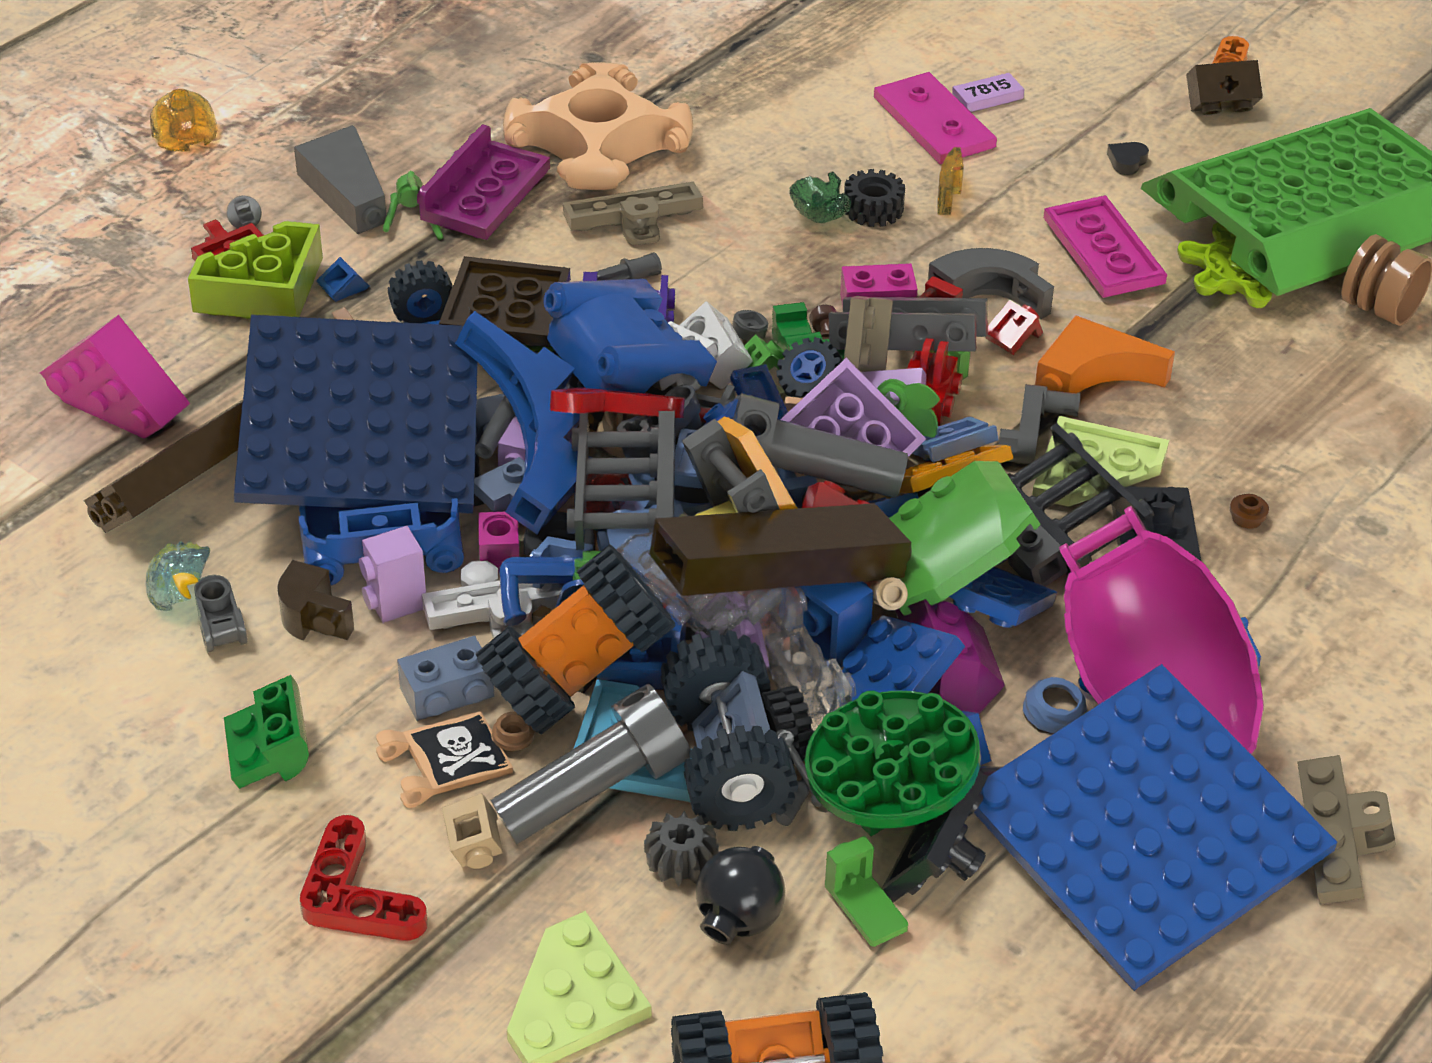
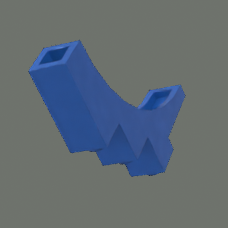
(527, 384)

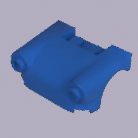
(619, 336)
(335, 534)

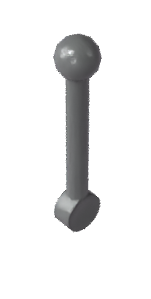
(788, 737)

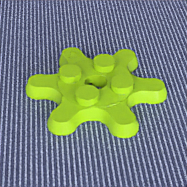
(1220, 271)

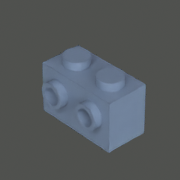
(449, 678)

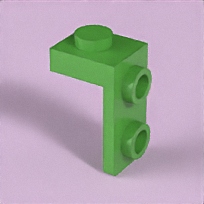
(859, 895)

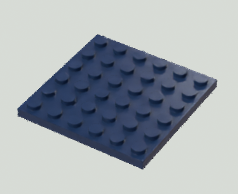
(356, 415)

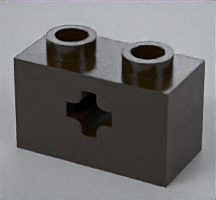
(1238, 77)

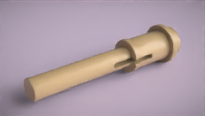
(889, 593)

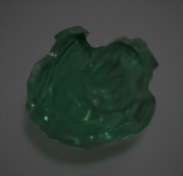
(820, 199)

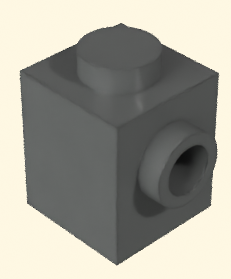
(1038, 557)

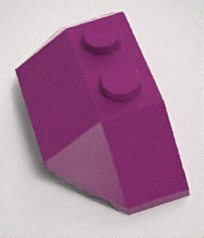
(974, 675)

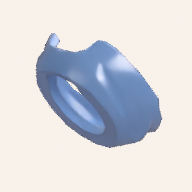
(1048, 717)

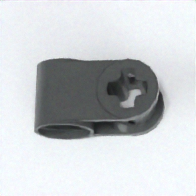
(218, 612)

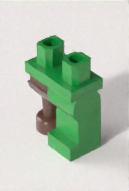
(791, 324)

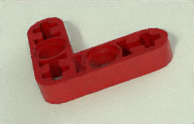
(596, 400)
(344, 898)

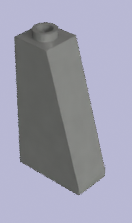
(343, 178)

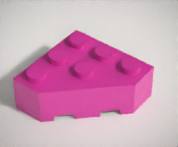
(116, 381)

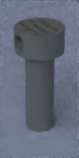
(821, 452)
(640, 738)

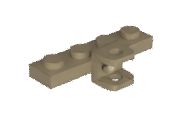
(634, 210)
(1345, 820)

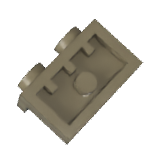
(868, 333)

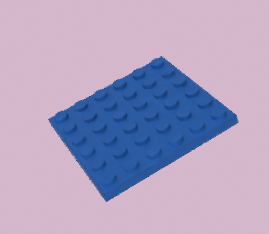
(1150, 825)

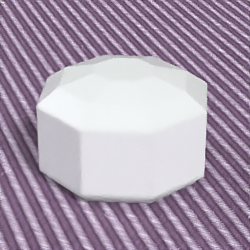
(478, 573)

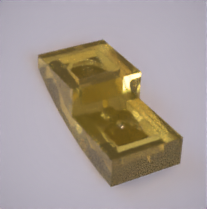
(950, 181)

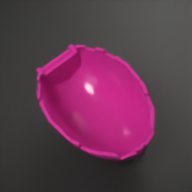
(1155, 608)

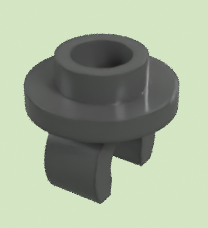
(243, 211)

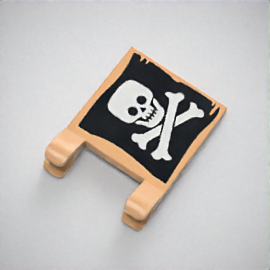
(447, 754)

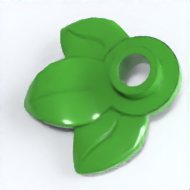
(914, 404)

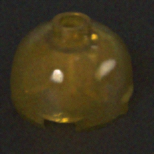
(182, 120)

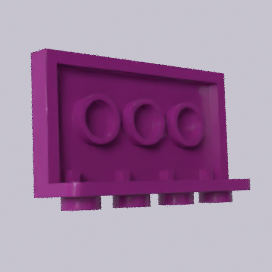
(480, 185)

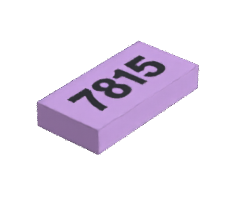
(989, 92)

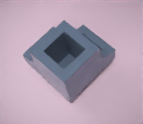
(500, 484)

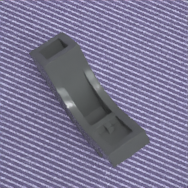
(995, 273)

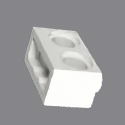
(731, 352)

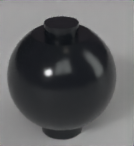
(739, 893)

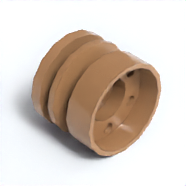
(1387, 280)

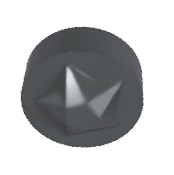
(749, 323)

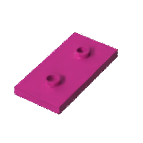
(934, 116)
(1104, 246)

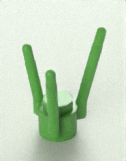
(406, 194)

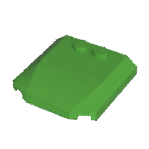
(960, 530)

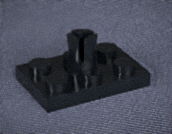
(1172, 516)
(937, 846)

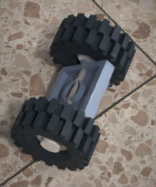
(739, 764)

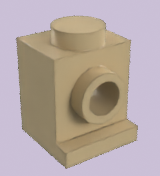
(472, 831)

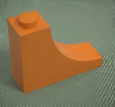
(1098, 354)

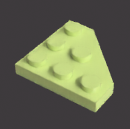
(1123, 453)
(573, 994)

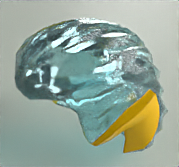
(172, 571)

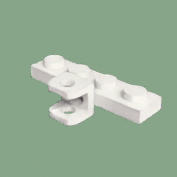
(483, 603)

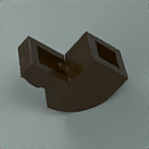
(309, 604)

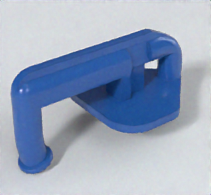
(534, 571)

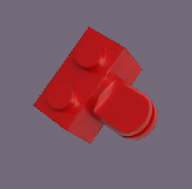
(940, 375)

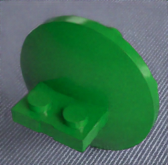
(892, 759)

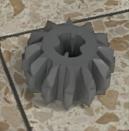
(680, 847)

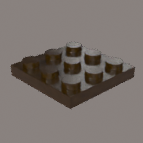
(505, 295)

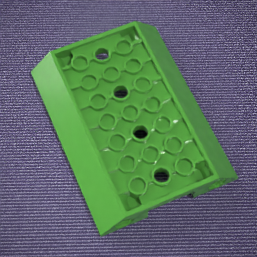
(1309, 197)

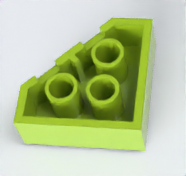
(259, 274)

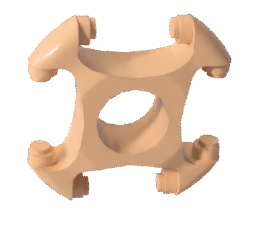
(598, 126)

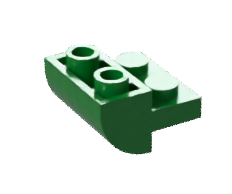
(268, 735)

